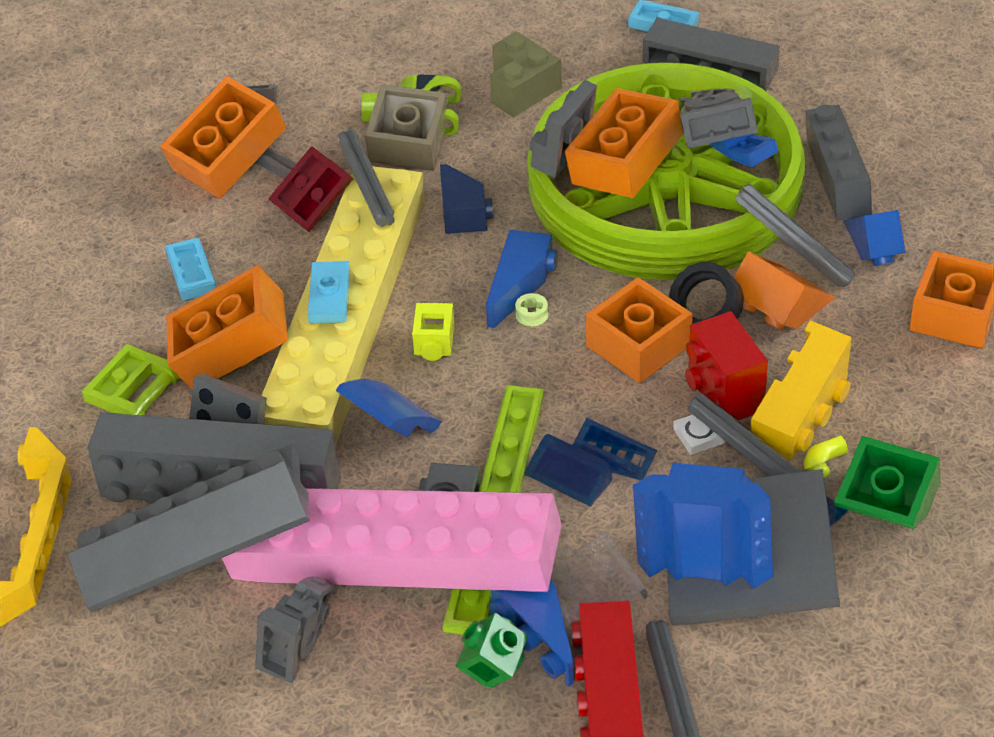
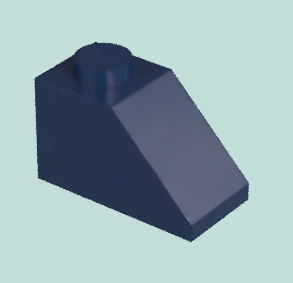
(463, 202)

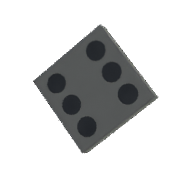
(225, 402)

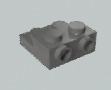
(561, 129)

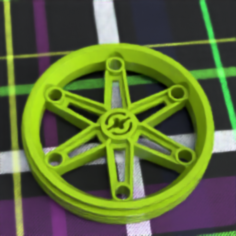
(701, 178)

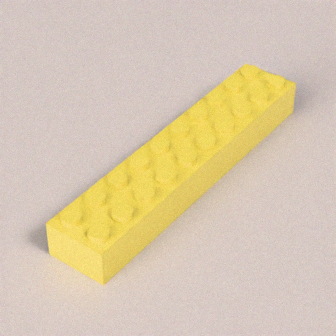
(328, 354)

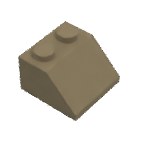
(406, 127)

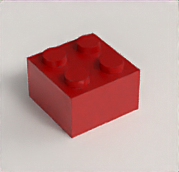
(726, 365)

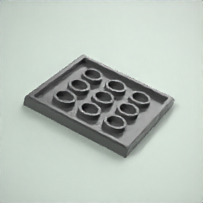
(801, 559)

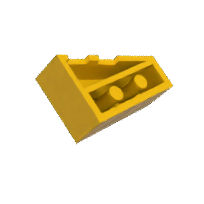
(806, 393)

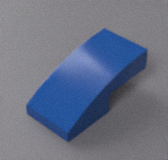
(747, 149)

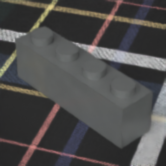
(688, 44)
(838, 162)

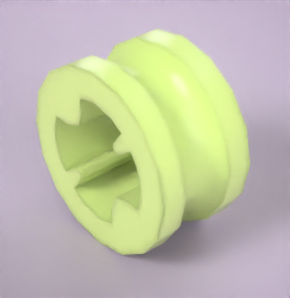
(531, 318)

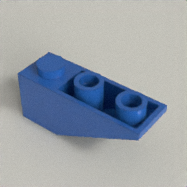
(541, 619)

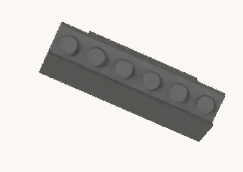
(190, 528)

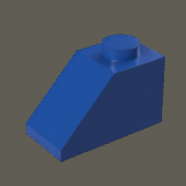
(877, 236)

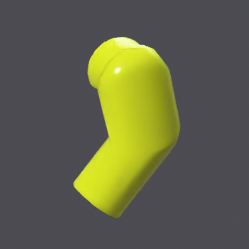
(823, 452)

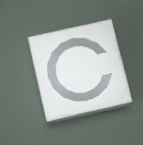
(695, 434)

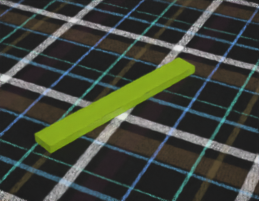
(504, 474)

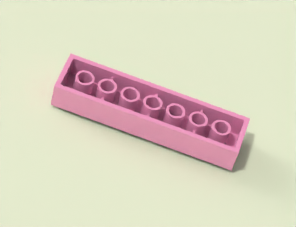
(412, 541)

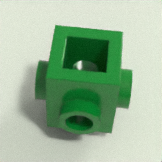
(492, 650)

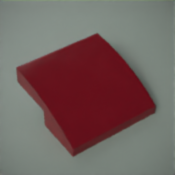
(310, 188)

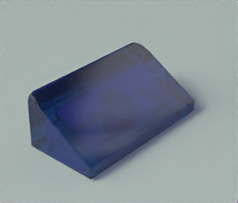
(569, 470)

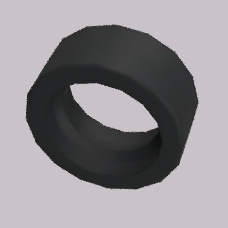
(701, 272)

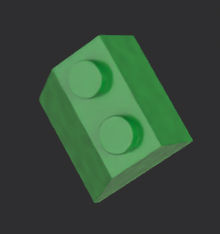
(890, 483)

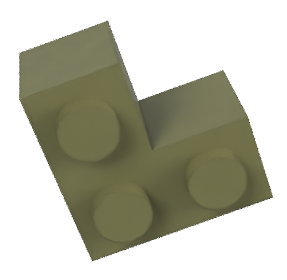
(522, 74)

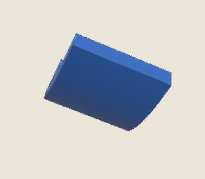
(388, 406)

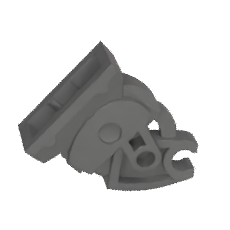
(716, 116)
(292, 628)

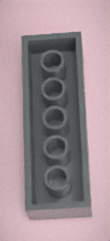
(164, 455)

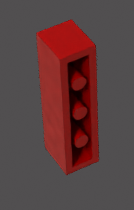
(607, 670)

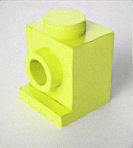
(433, 340)

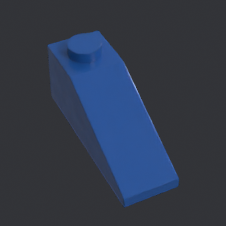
(520, 271)

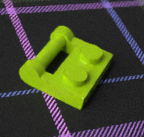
(124, 376)

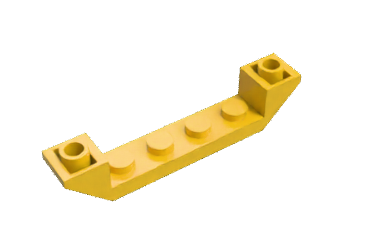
(50, 466)

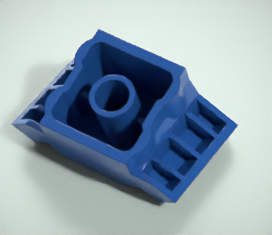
(704, 525)

